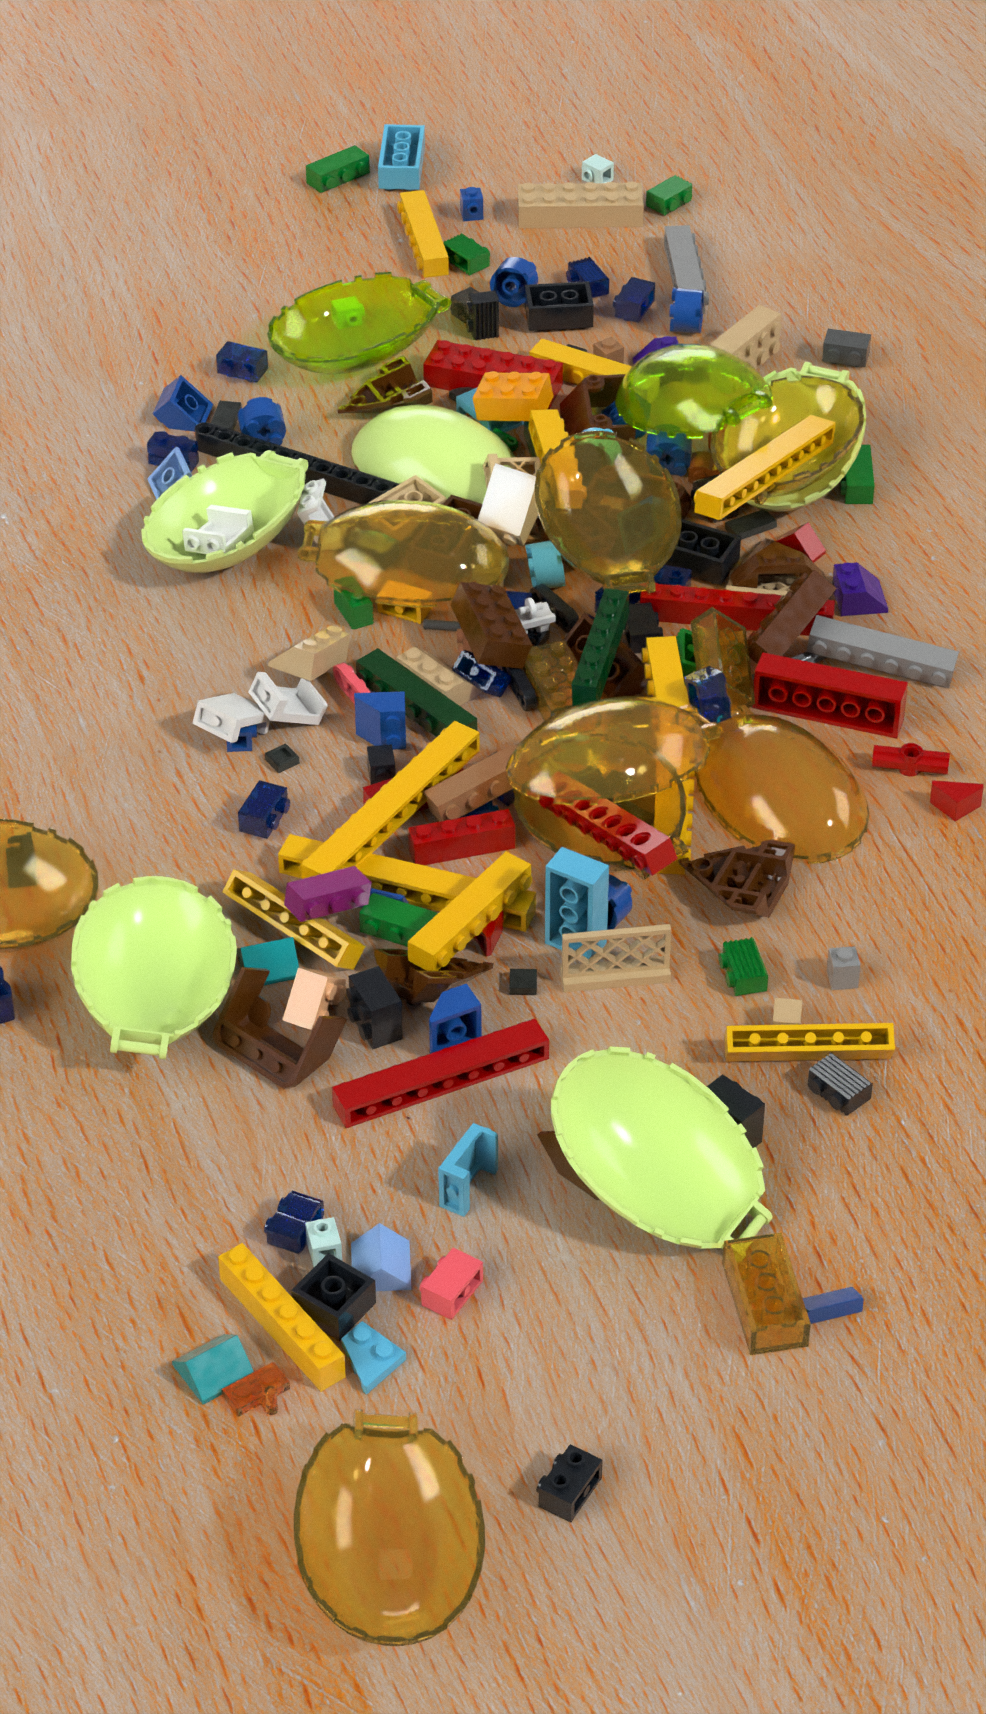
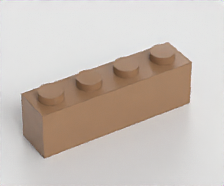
(470, 787)

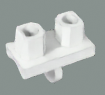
(535, 615)

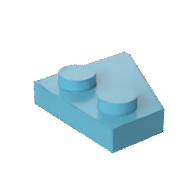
(371, 1355)

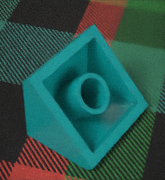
(276, 956)
(213, 1366)

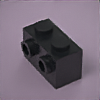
(569, 1482)

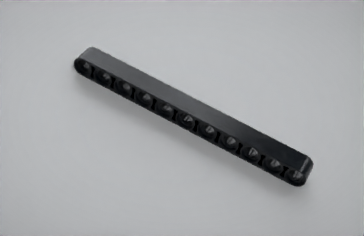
(339, 479)

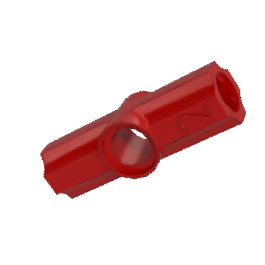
(910, 759)

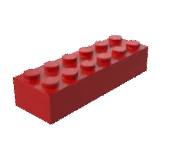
(464, 365)
(830, 695)

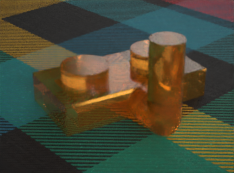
(257, 1389)

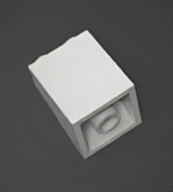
(510, 505)

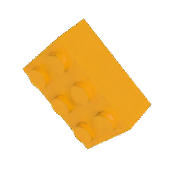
(511, 395)

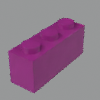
(327, 893)

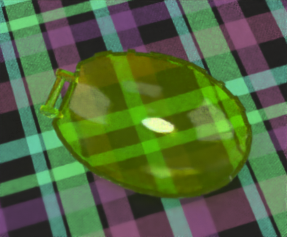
(354, 323)
(690, 391)

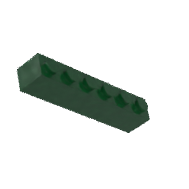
(600, 646)
(422, 701)

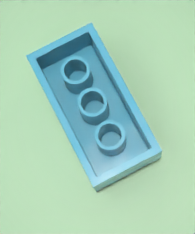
(401, 157)
(575, 898)

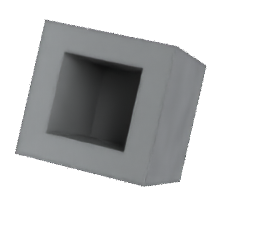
(843, 968)

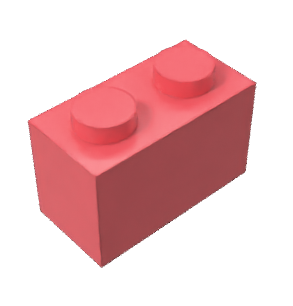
(451, 1283)

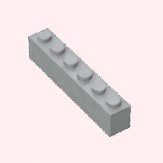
(684, 260)
(882, 651)

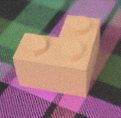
(312, 995)

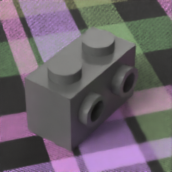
(846, 348)

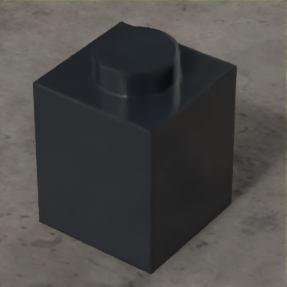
(380, 763)

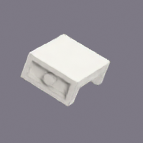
(312, 503)
(221, 532)
(288, 704)
(227, 714)

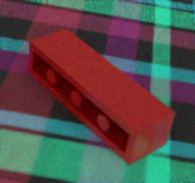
(461, 837)

